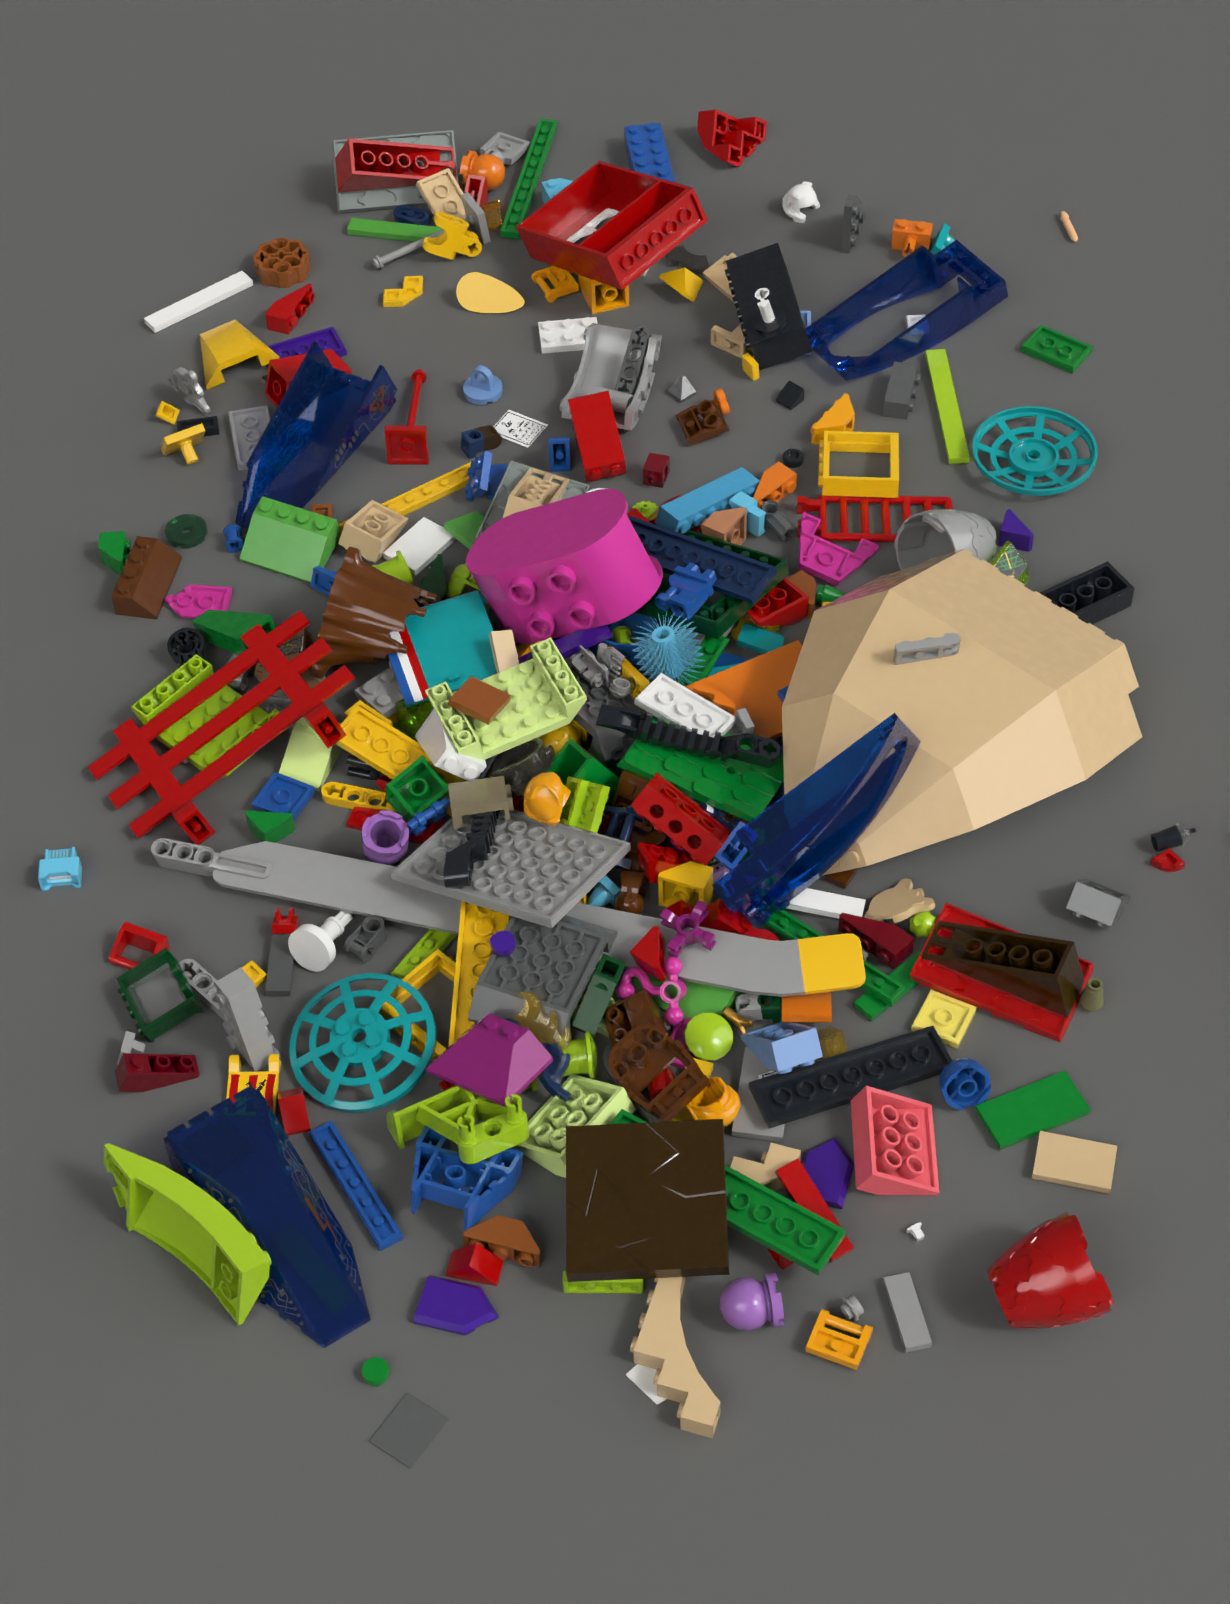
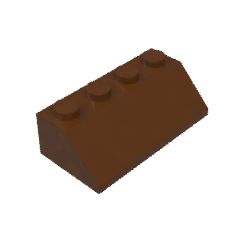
(145, 579)

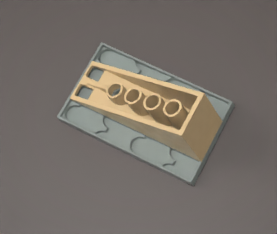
(528, 488)

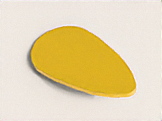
(487, 294)

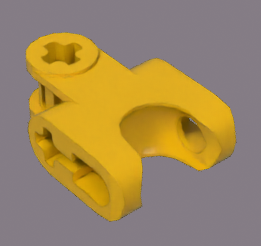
(453, 239)

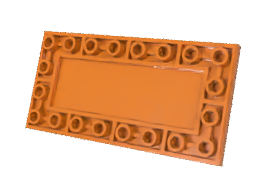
(756, 686)

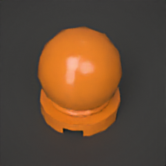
(483, 165)

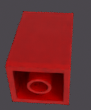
(282, 371)
(597, 436)

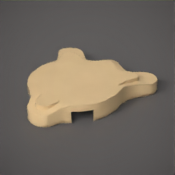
(899, 903)

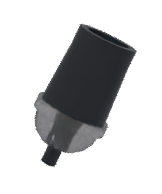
(1171, 837)

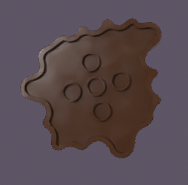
(363, 612)

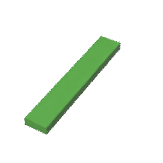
(389, 230)

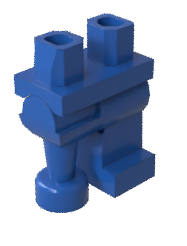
(687, 590)

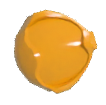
(545, 798)
(715, 1102)

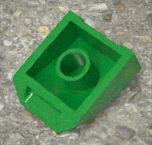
(416, 789)

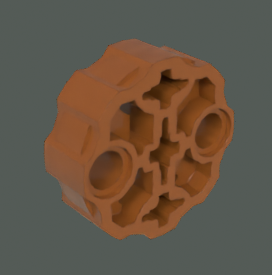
(282, 262)

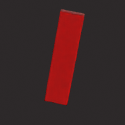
(805, 1193)

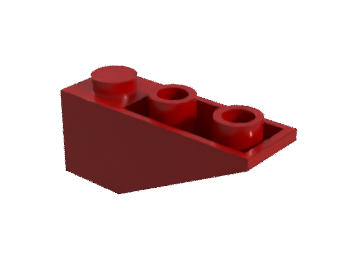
(288, 310)

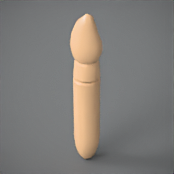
(1068, 226)

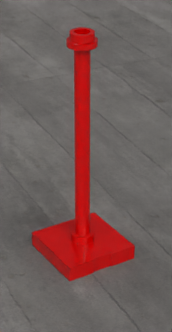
(409, 442)

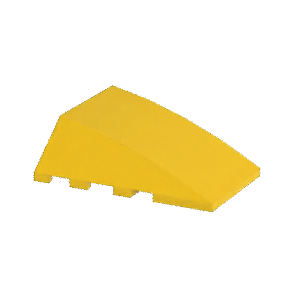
(228, 346)

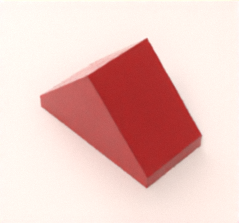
(477, 188)
(650, 953)
(293, 1111)
(475, 1265)

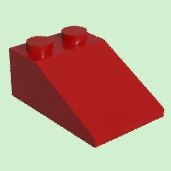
(780, 606)

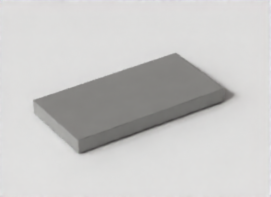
(246, 430)
(749, 1120)

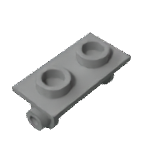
(596, 672)

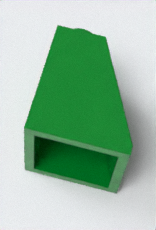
(579, 763)

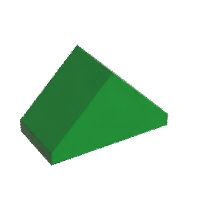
(270, 825)

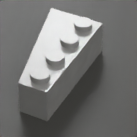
(244, 1019)

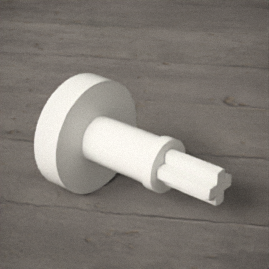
(314, 945)

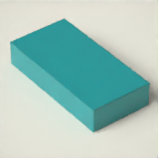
(759, 639)

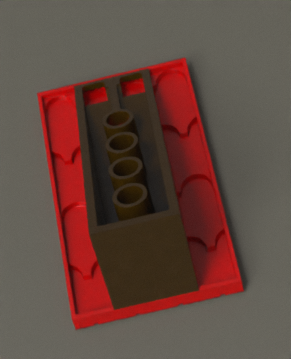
(1004, 971)

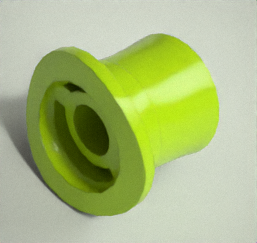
(583, 1057)

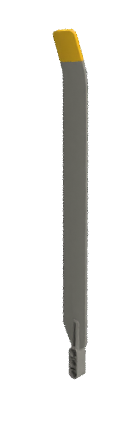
(367, 889)

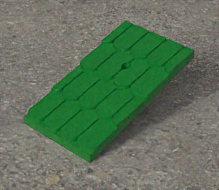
(728, 785)

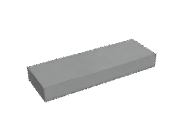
(907, 1312)

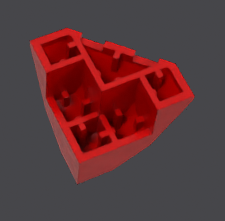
(730, 137)

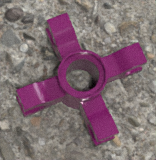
(691, 920)

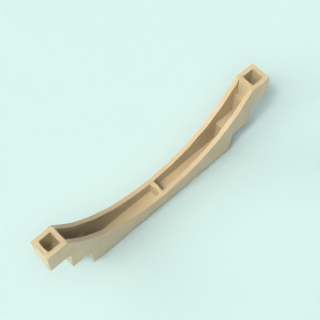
(661, 1335)

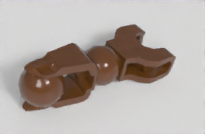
(634, 880)

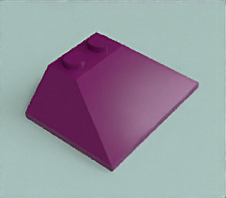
(492, 1059)

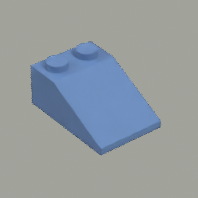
(784, 1045)

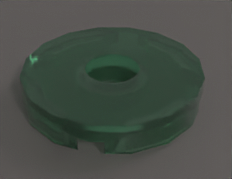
(182, 523)

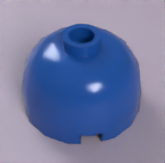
(964, 1083)

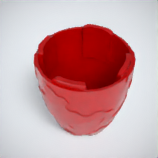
(1049, 1277)

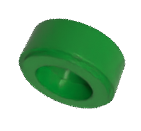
(375, 1371)

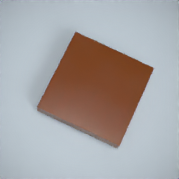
(479, 700)

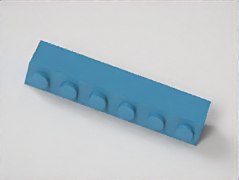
(700, 503)

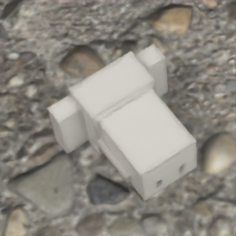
(916, 1231)

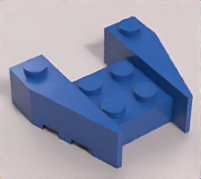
(469, 1187)

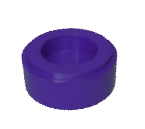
(502, 943)

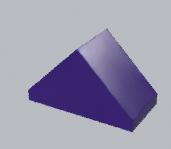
(1015, 532)

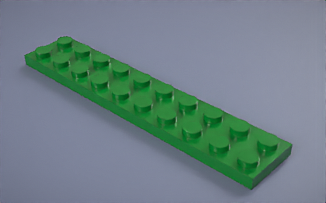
(773, 1218)

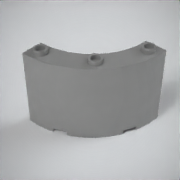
(601, 366)

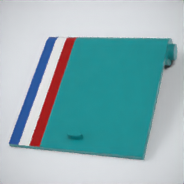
(444, 647)

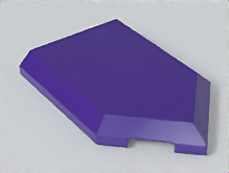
(829, 1170)
(453, 1306)

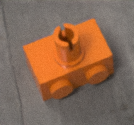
(911, 235)

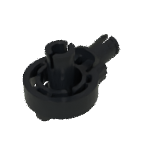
(187, 648)

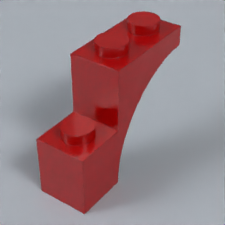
(718, 918)

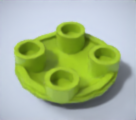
(708, 1036)

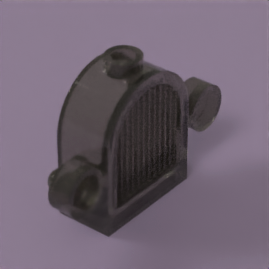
(523, 763)

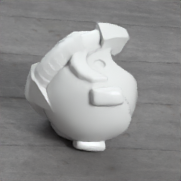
(799, 197)

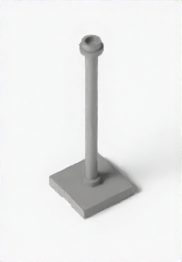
(474, 216)

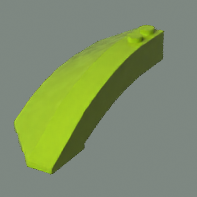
(190, 1228)

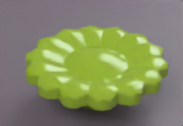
(646, 508)

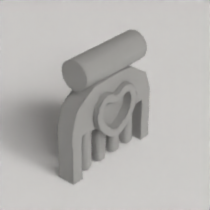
(610, 658)

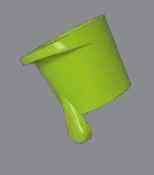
(396, 567)

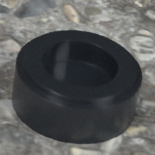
(793, 458)

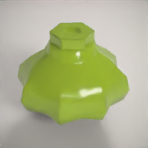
(922, 924)

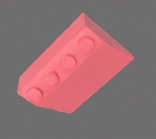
(893, 1144)

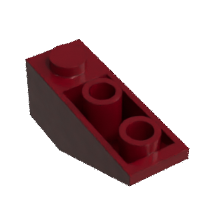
(881, 939)
(154, 1071)

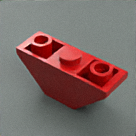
(657, 859)

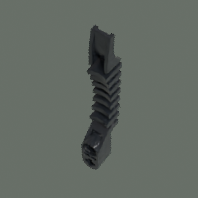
(727, 747)
(461, 860)

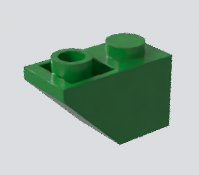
(114, 549)

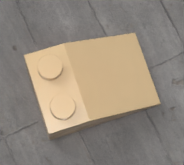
(372, 530)

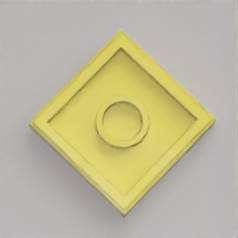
(947, 1016)

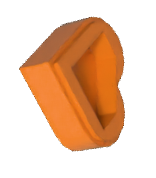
(720, 399)

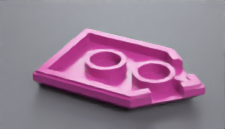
(198, 599)

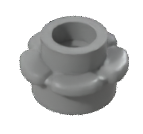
(620, 687)
(851, 1308)

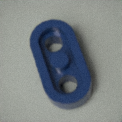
(411, 215)

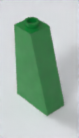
(227, 627)

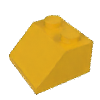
(686, 882)

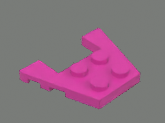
(828, 559)

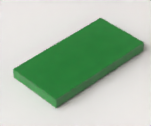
(1032, 1109)

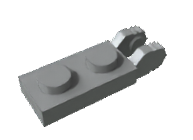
(926, 649)

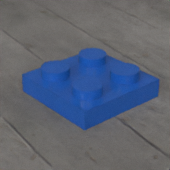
(283, 795)

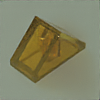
(831, 1042)

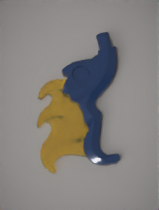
(548, 1035)

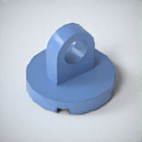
(482, 386)

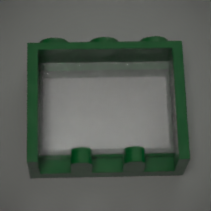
(158, 995)

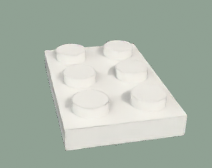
(563, 334)

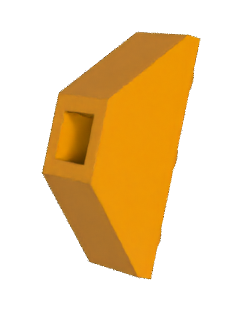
(837, 418)

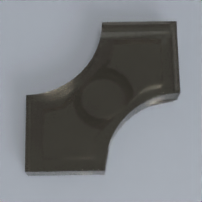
(682, 258)

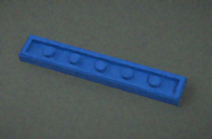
(356, 1186)

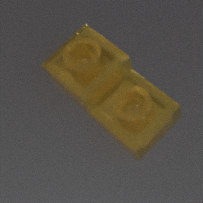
(493, 214)

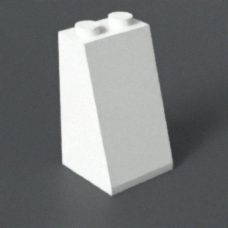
(442, 752)

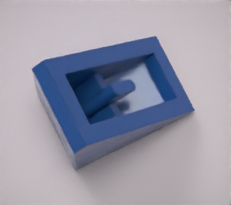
(732, 849)

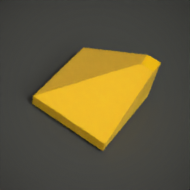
(167, 412)

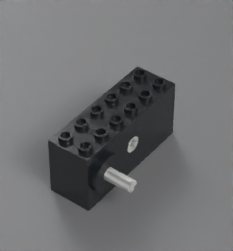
(767, 306)

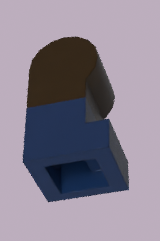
(479, 439)

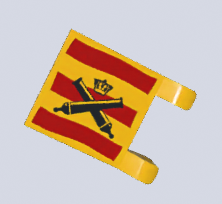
(264, 1081)

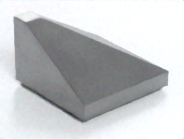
(682, 389)

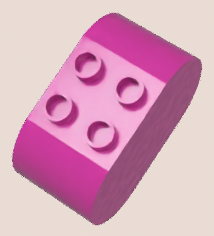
(564, 567)

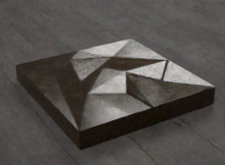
(646, 1200)

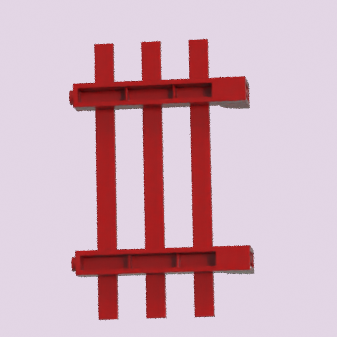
(157, 770)

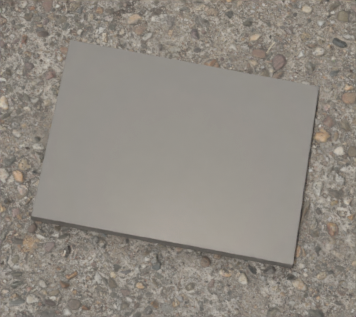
(531, 869)

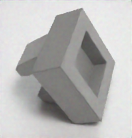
(130, 1045)

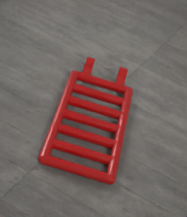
(805, 505)

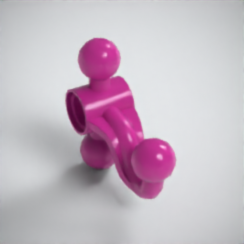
(672, 967)

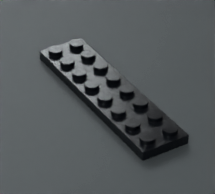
(841, 1077)

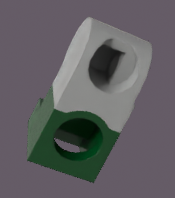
(758, 1007)

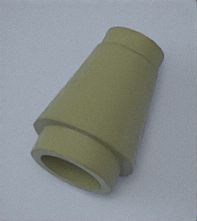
(1092, 996)

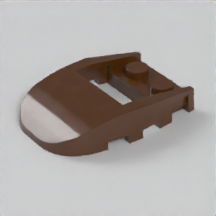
(644, 1056)

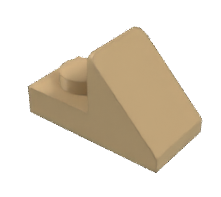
(731, 342)

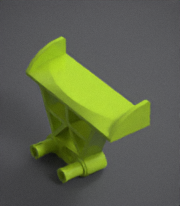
(455, 1116)

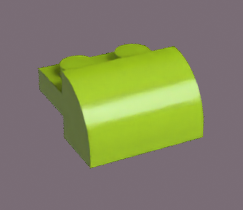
(584, 804)

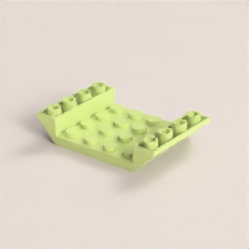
(541, 701)

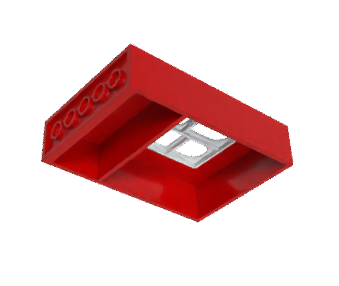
(645, 224)

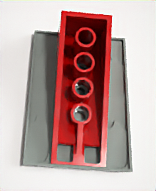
(385, 169)

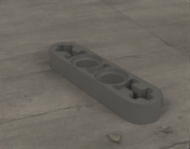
(629, 362)

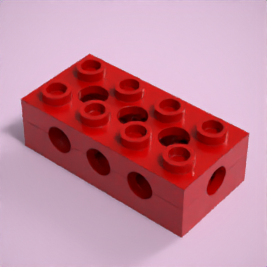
(680, 819)

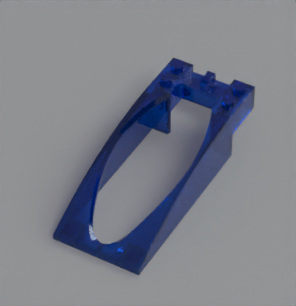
(908, 278)
(816, 822)

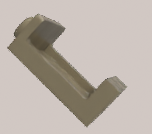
(479, 797)

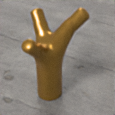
(736, 1019)

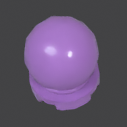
(385, 838)
(750, 1303)

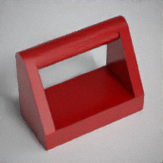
(139, 938)

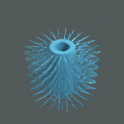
(667, 650)

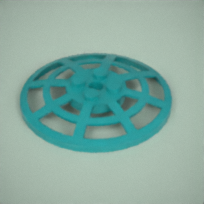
(1022, 449)
(367, 1051)

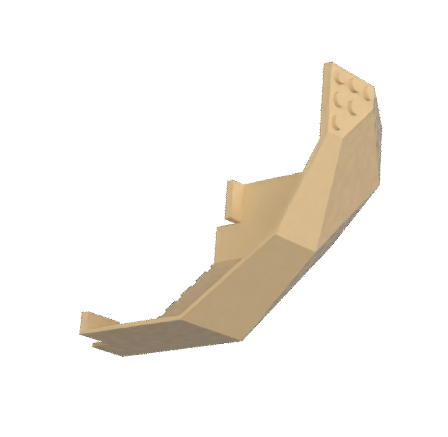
(999, 724)

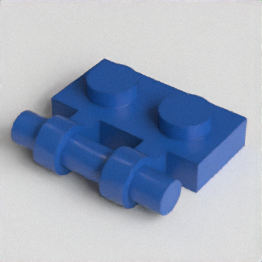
(478, 476)
(435, 814)

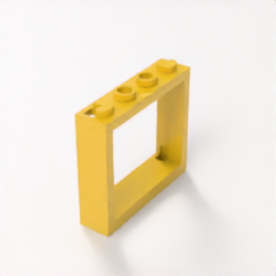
(859, 442)
(417, 978)

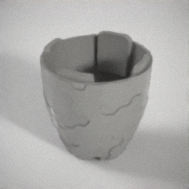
(943, 532)

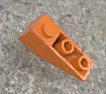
(775, 484)

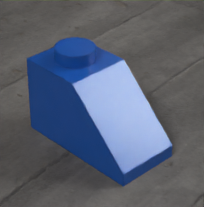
(559, 454)

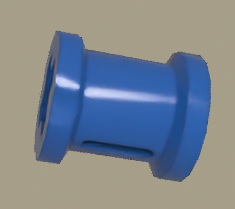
(233, 536)

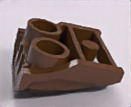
(702, 422)

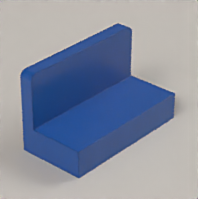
(495, 477)

